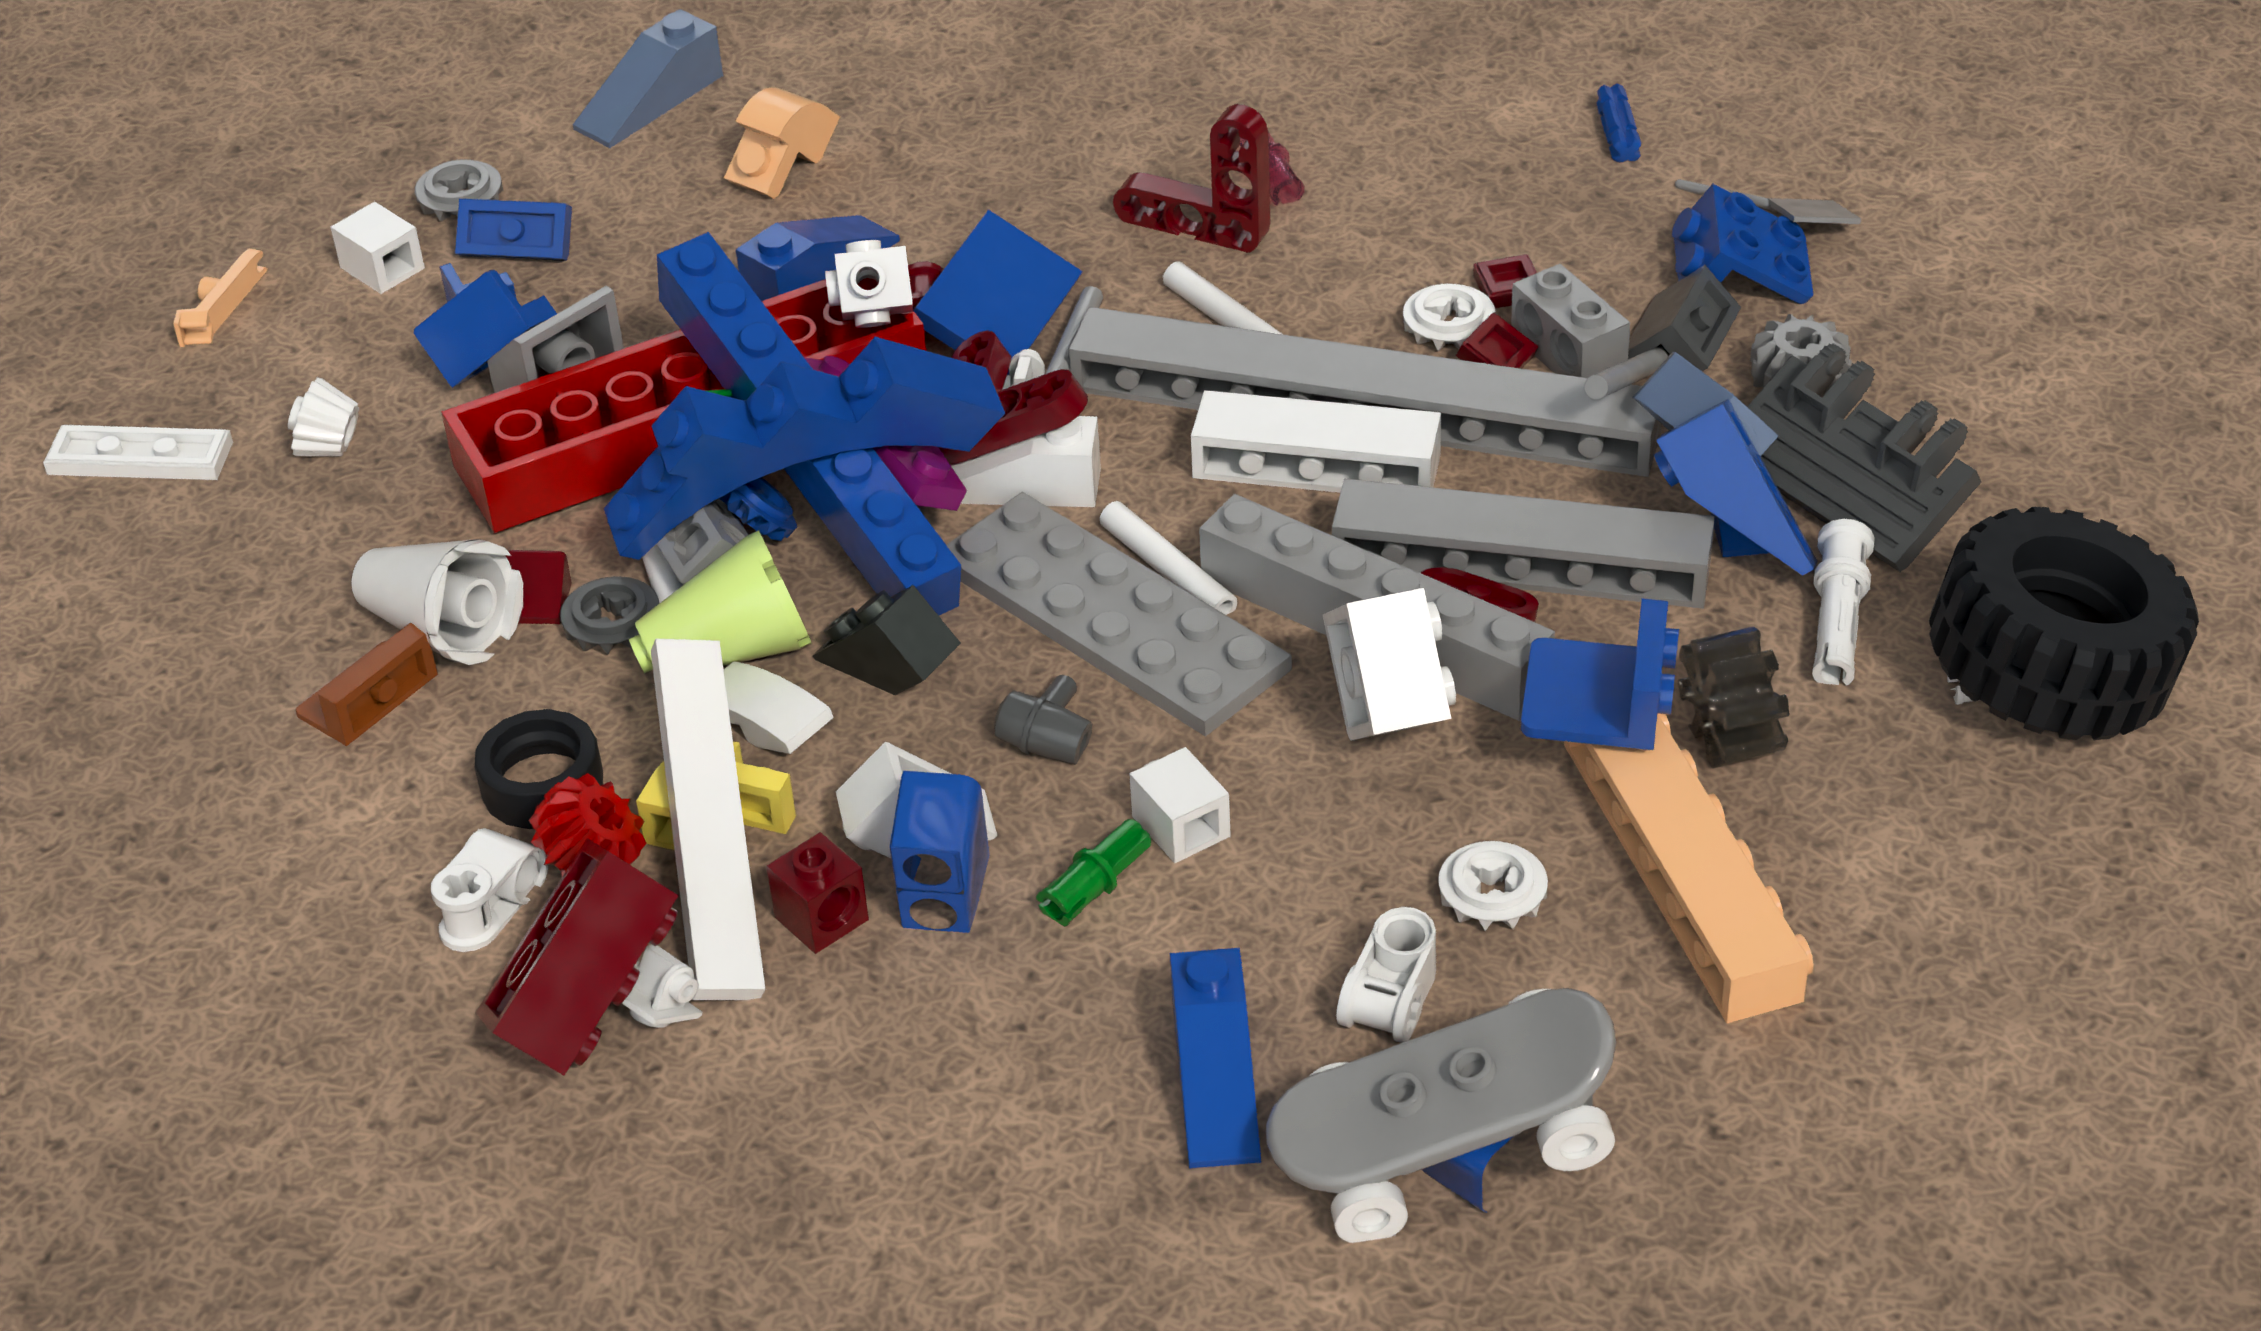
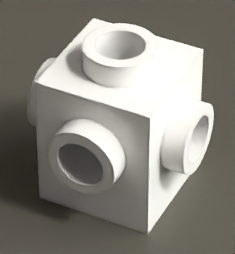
(885, 266)

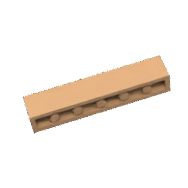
(1698, 874)

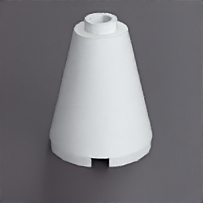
(450, 589)

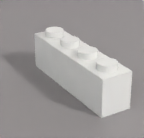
(1312, 442)

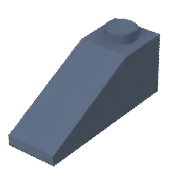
(653, 77)

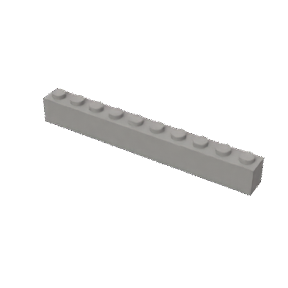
(1479, 403)

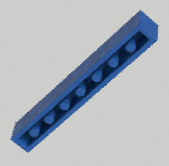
(846, 489)

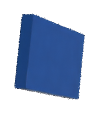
(997, 285)

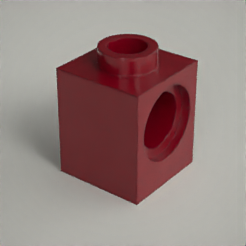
(817, 892)

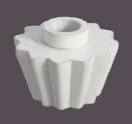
(322, 421)

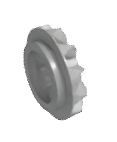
(443, 186)

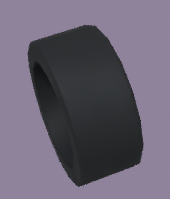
(523, 737)

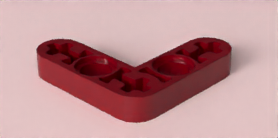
(1229, 213)
(1028, 406)

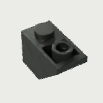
(888, 641)

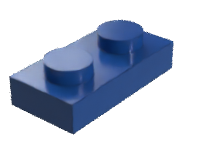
(513, 229)

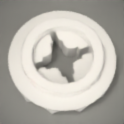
(1431, 305)
(1489, 863)

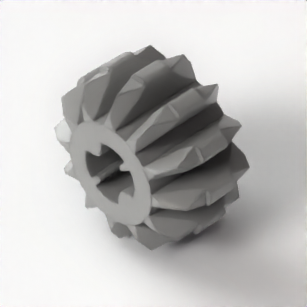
(1796, 338)

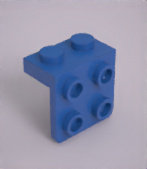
(1736, 235)
(1600, 688)

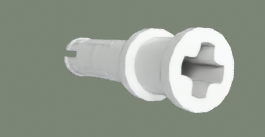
(1841, 582)

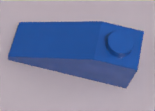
(801, 251)
(1727, 477)
(1214, 1058)

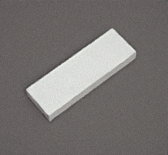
(138, 452)

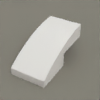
(772, 709)

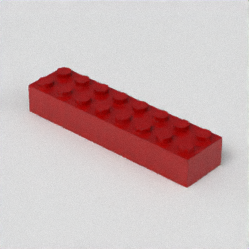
(592, 422)

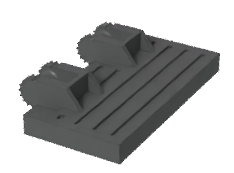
(1863, 462)

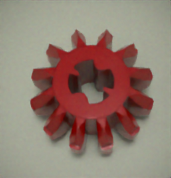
(582, 811)

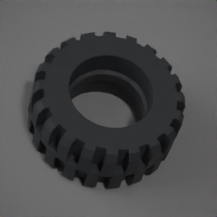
(2063, 623)

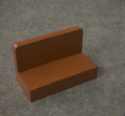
(371, 686)

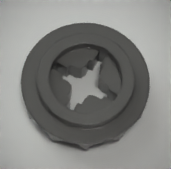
(618, 595)

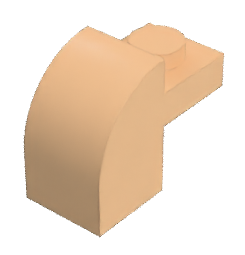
(776, 132)

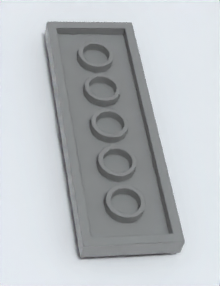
(1117, 614)

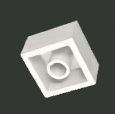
(1389, 664)

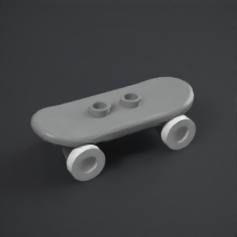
(1446, 1097)

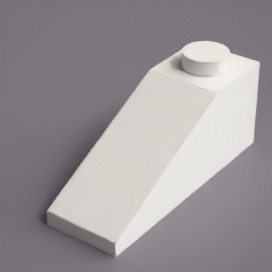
(1051, 467)

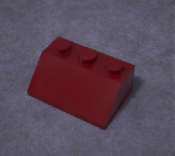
(578, 958)

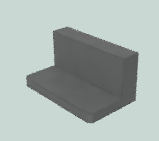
(1687, 319)

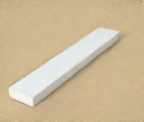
(707, 820)

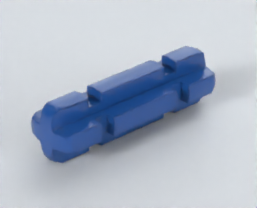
(1618, 123)

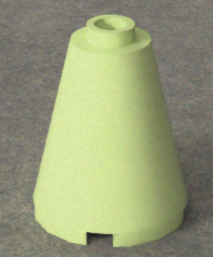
(731, 602)

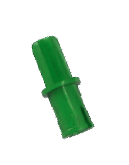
(1093, 872)

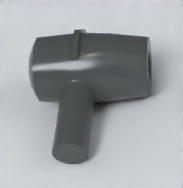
(1044, 723)

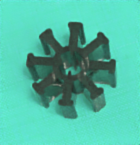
(1733, 696)

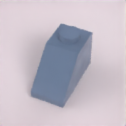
(1683, 391)

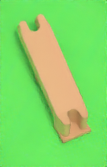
(218, 300)

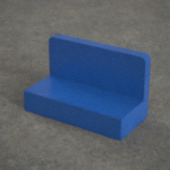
(477, 326)

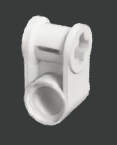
(485, 888)
(1391, 974)

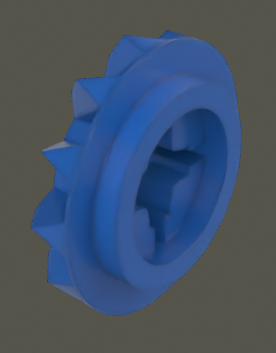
(762, 508)

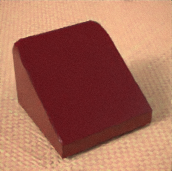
(544, 584)

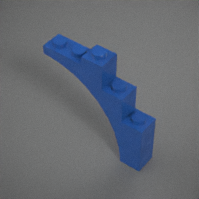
(794, 416)

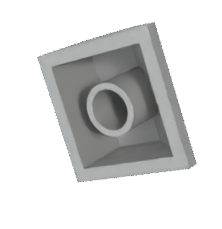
(566, 339)

